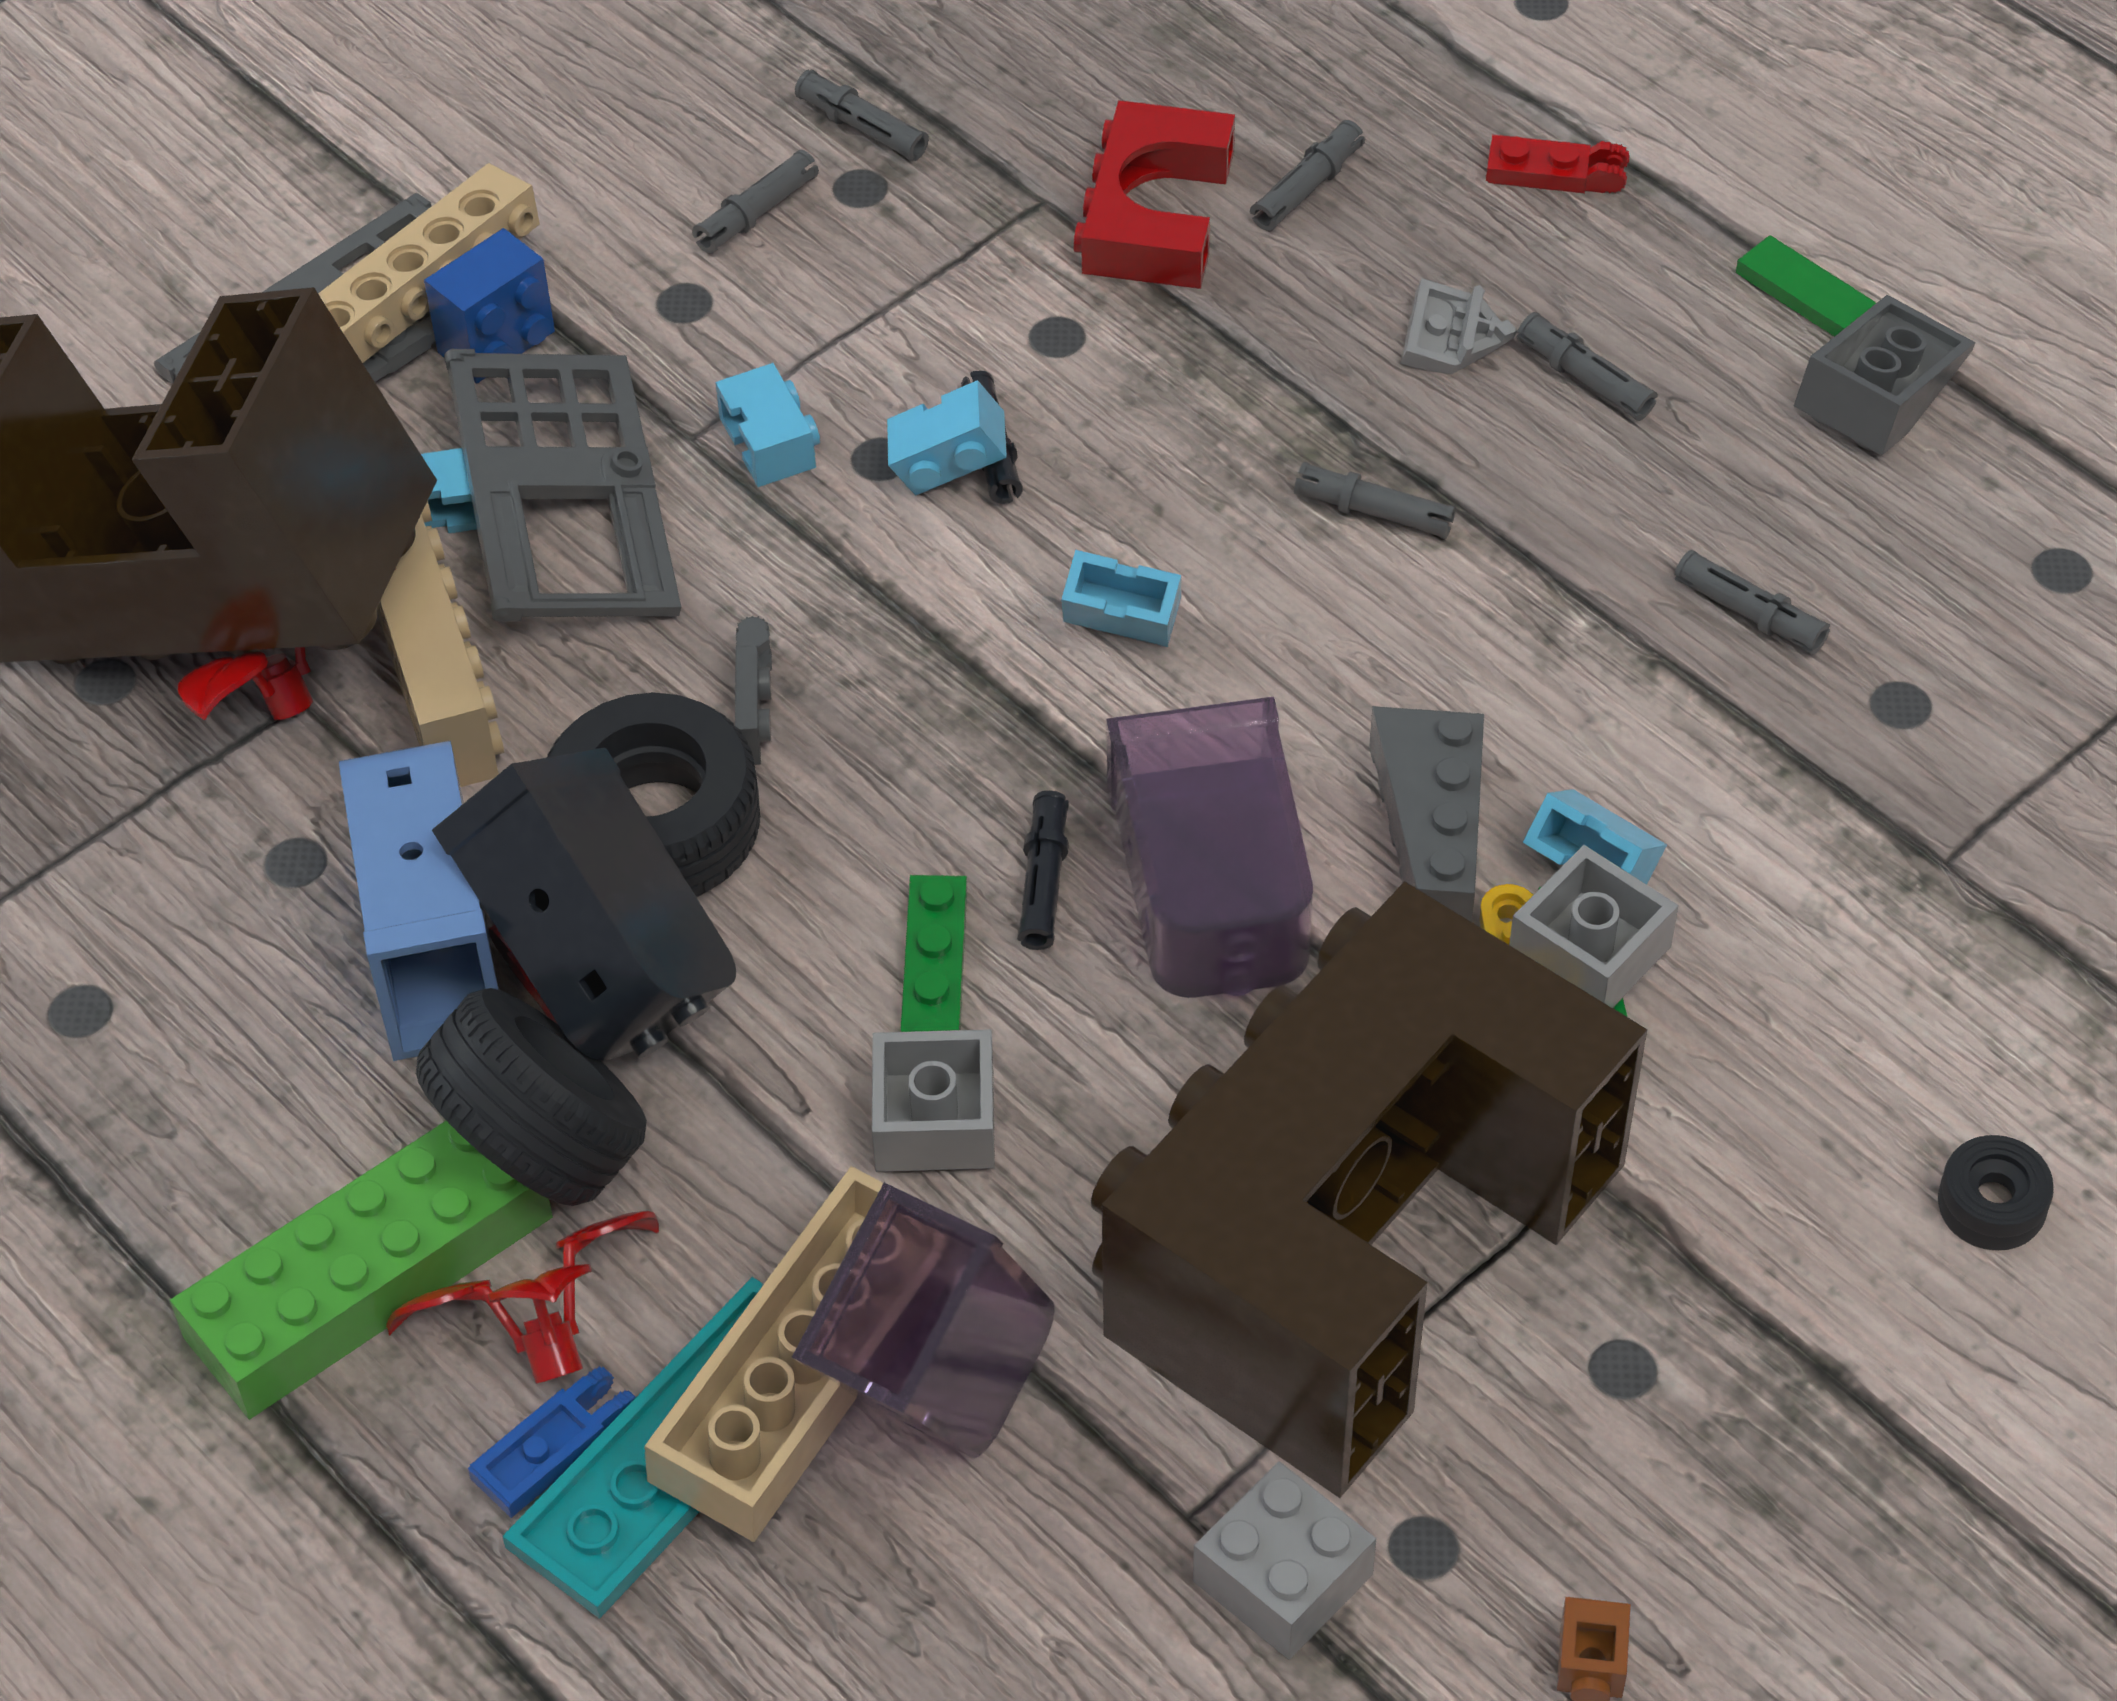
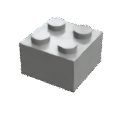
(1595, 926)
(933, 1100)
(1284, 1560)

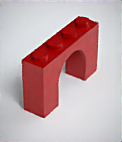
(1143, 146)

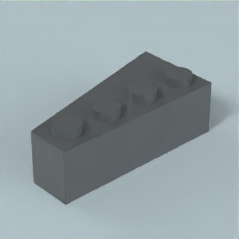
(1432, 797)

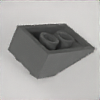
(1881, 374)

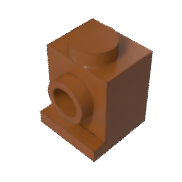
(1593, 1649)

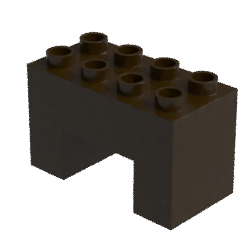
(206, 523)
(1251, 1227)

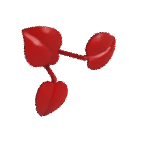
(275, 676)
(548, 1339)

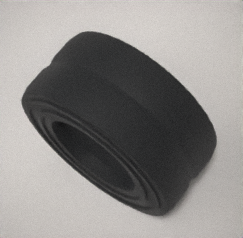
(2003, 1162)

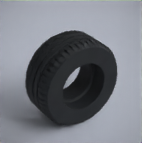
(687, 745)
(530, 1098)

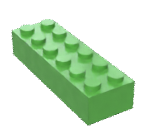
(350, 1263)

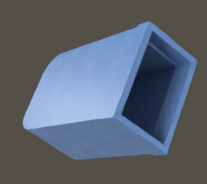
(418, 910)

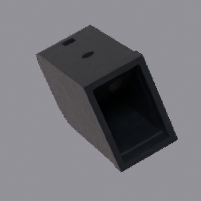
(589, 902)

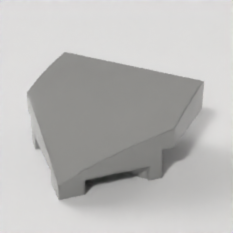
(1451, 329)

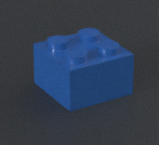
(491, 299)

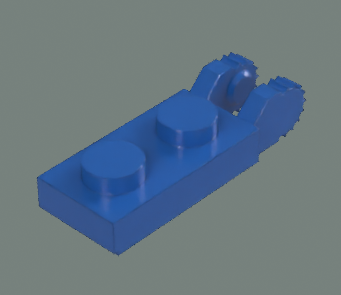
(547, 1442)

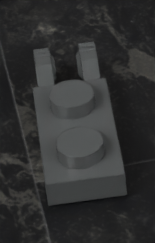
(753, 682)

